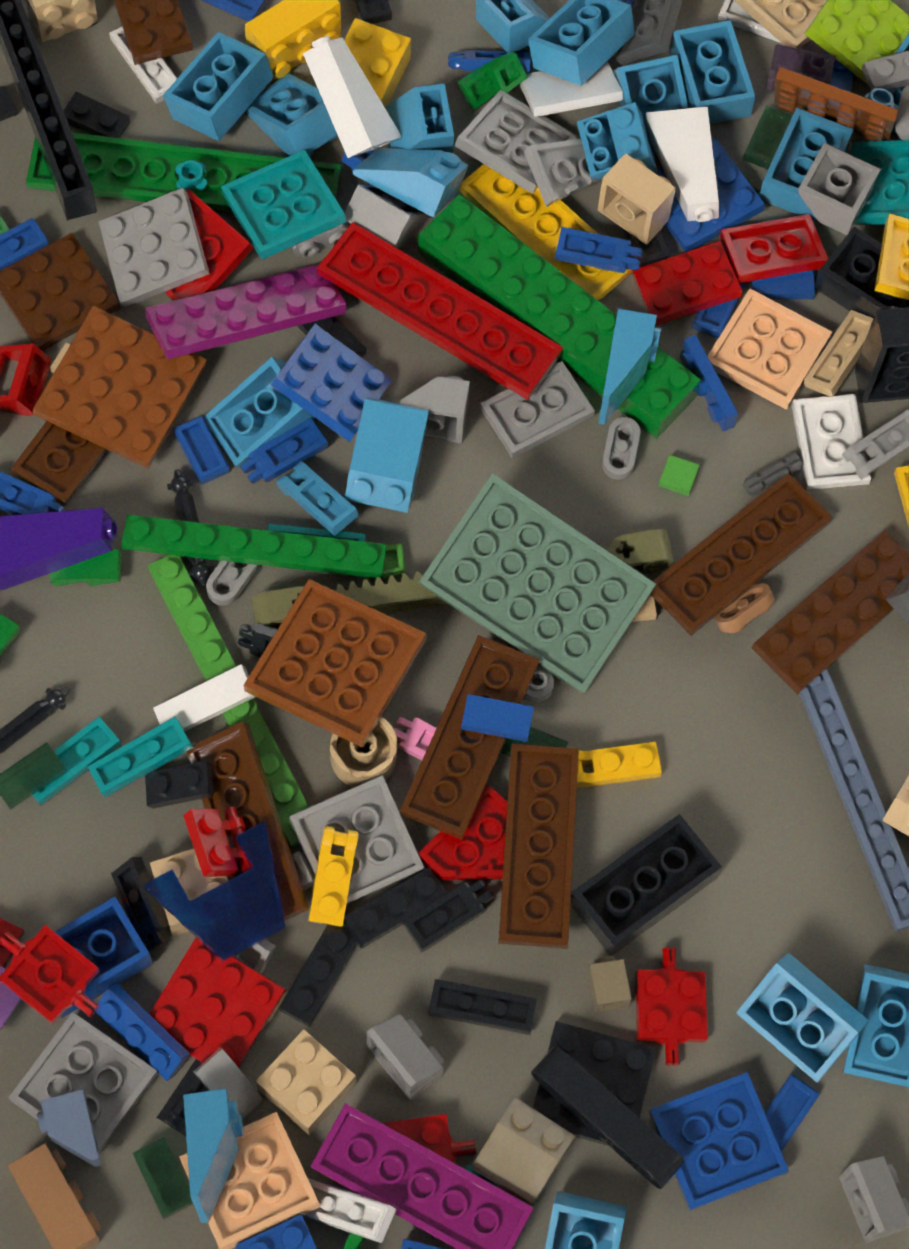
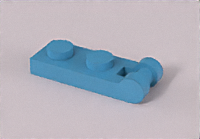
(318, 498)

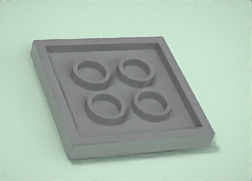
(504, 133)
(153, 247)
(383, 844)
(89, 1061)

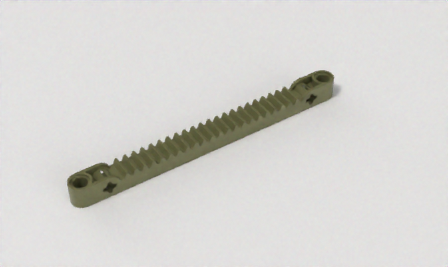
(643, 551)

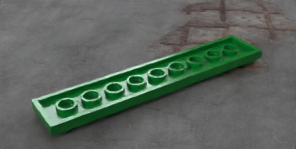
(147, 169)

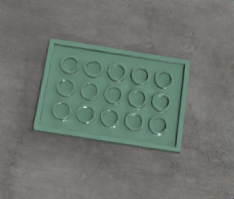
(537, 583)

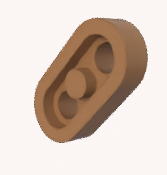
(745, 608)

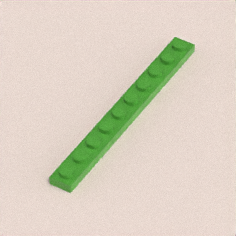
(214, 659)

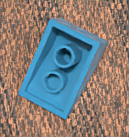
(653, 85)
(293, 115)
(415, 176)
(632, 347)
(254, 414)
(387, 455)
(883, 1044)
(212, 1145)
(584, 1223)

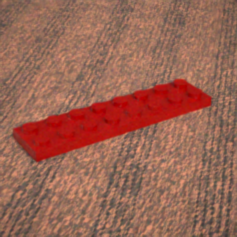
(440, 310)

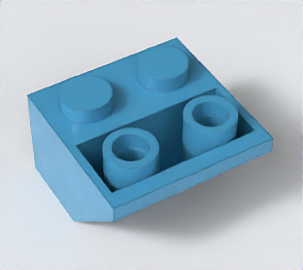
(510, 21)
(423, 119)
(612, 135)

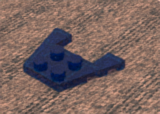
(235, 912)

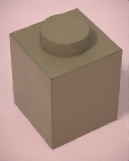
(609, 984)

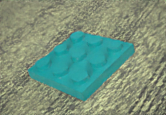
(892, 184)
(283, 204)

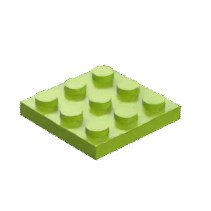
(859, 31)

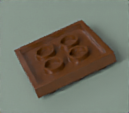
(55, 291)

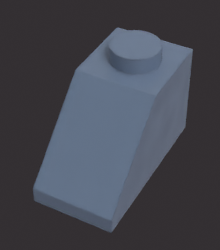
(70, 1125)

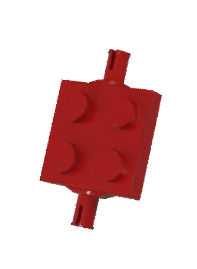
(49, 974)
(671, 1006)
(434, 1135)

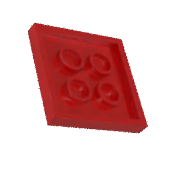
(216, 1004)

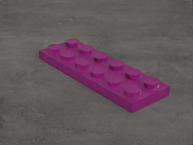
(244, 311)
(419, 1184)

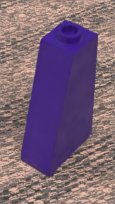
(51, 541)

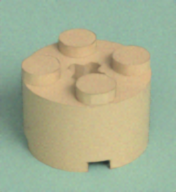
(360, 767)

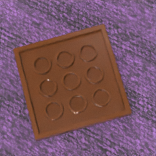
(835, 104)
(119, 388)
(335, 662)

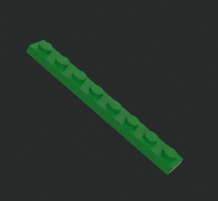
(254, 546)

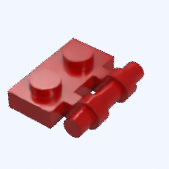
(211, 841)

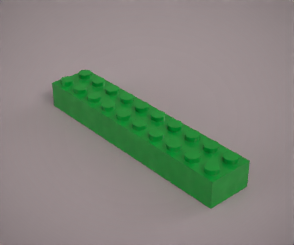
(528, 288)

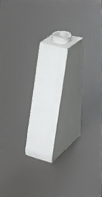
(349, 98)
(686, 155)

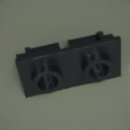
(173, 1111)

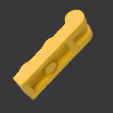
(619, 764)
(332, 877)

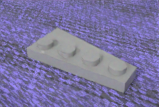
(559, 169)

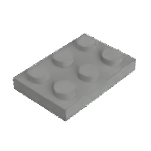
(550, 411)

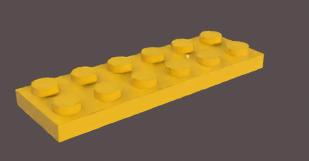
(536, 225)

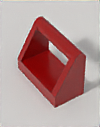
(28, 377)

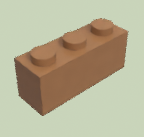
(55, 1200)

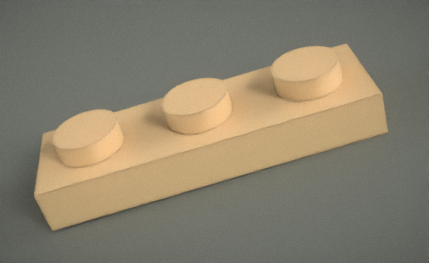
(839, 355)

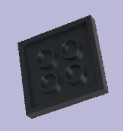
(614, 1062)

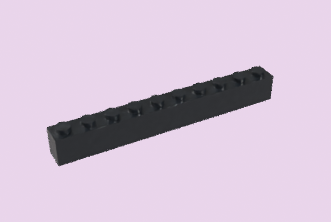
(45, 112)

